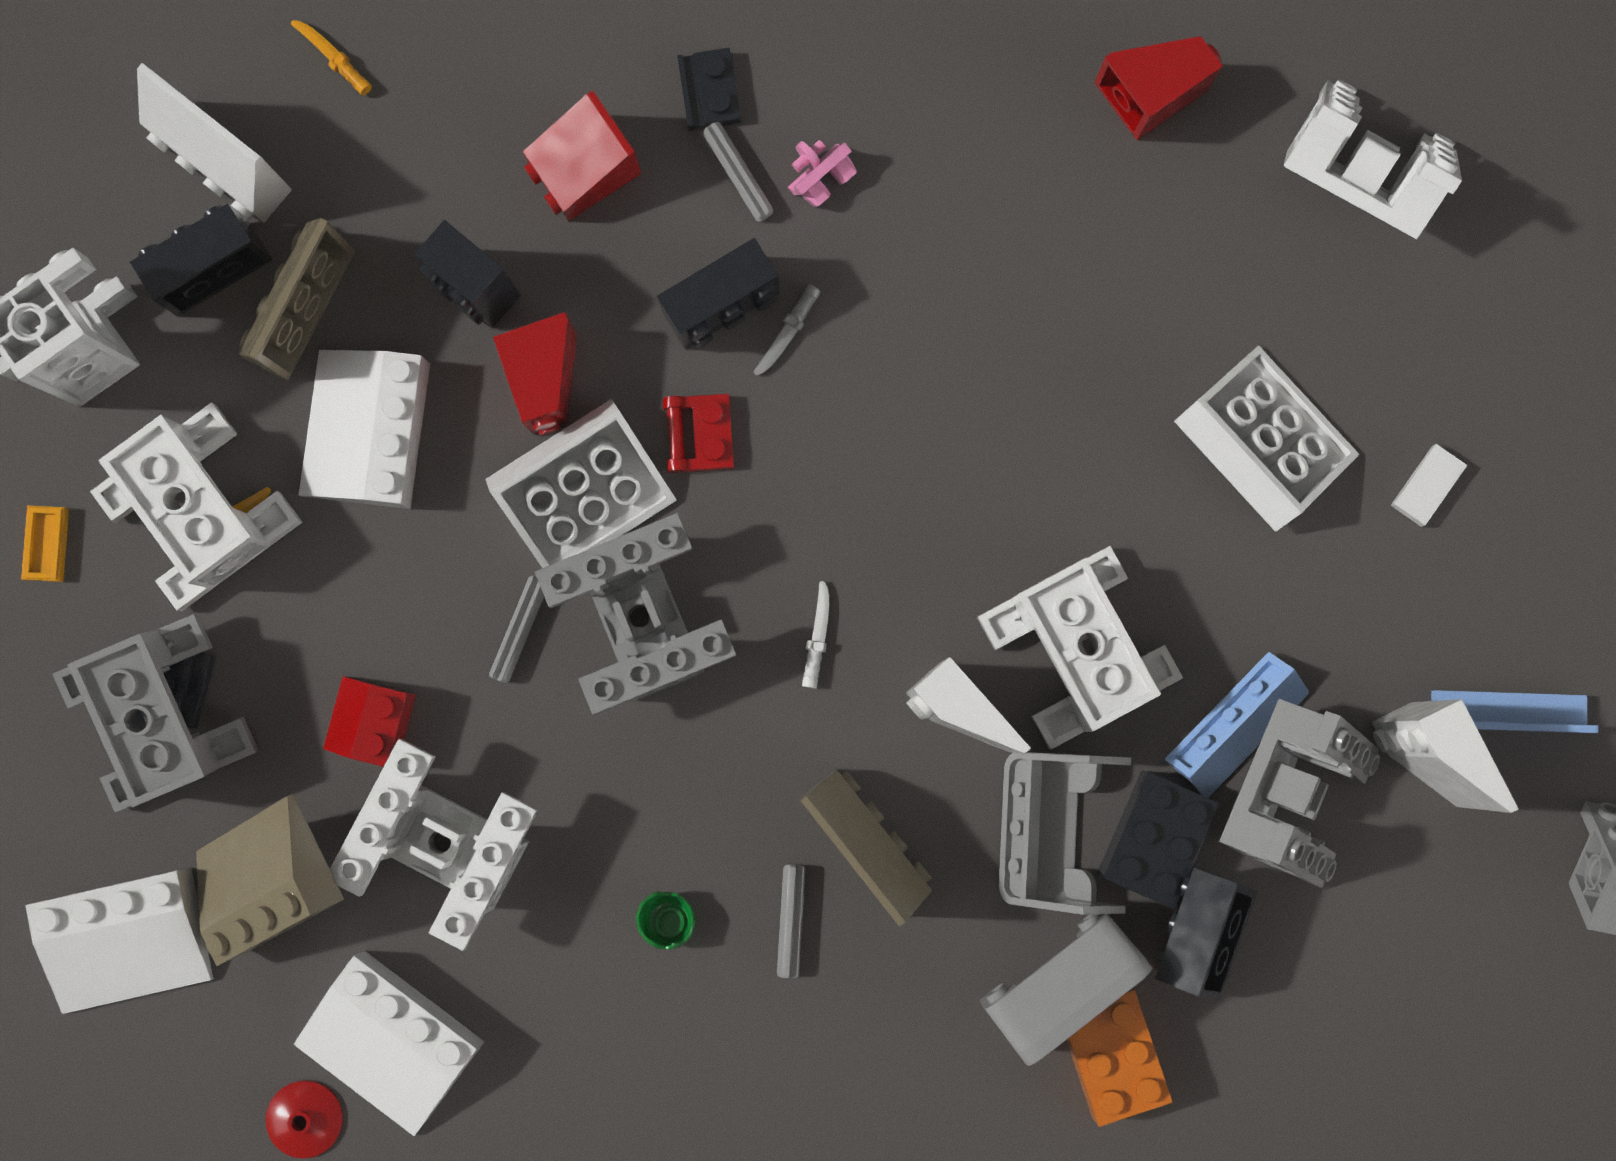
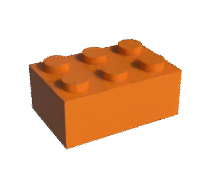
(1118, 1063)

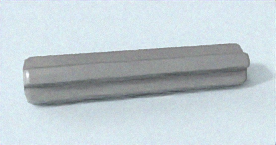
(738, 171)
(517, 631)
(791, 921)

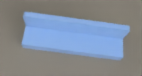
(1523, 711)
(1236, 725)

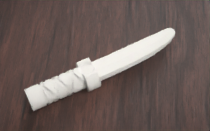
(817, 645)

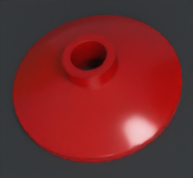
(322, 1117)

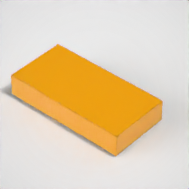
(45, 543)

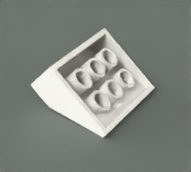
(208, 148)
(365, 427)
(1267, 439)
(580, 487)
(955, 702)
(1445, 752)
(121, 941)
(388, 1042)

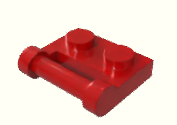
(711, 433)

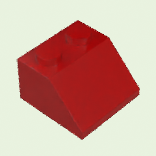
(368, 721)

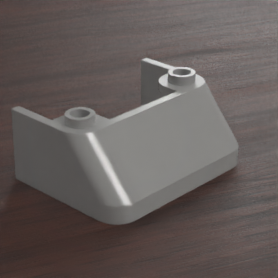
(1041, 832)
(1067, 989)

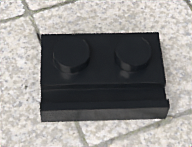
(709, 88)
(189, 685)

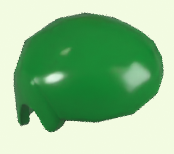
(665, 920)

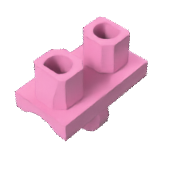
(833, 161)

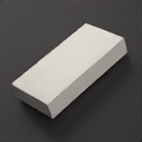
(1428, 485)

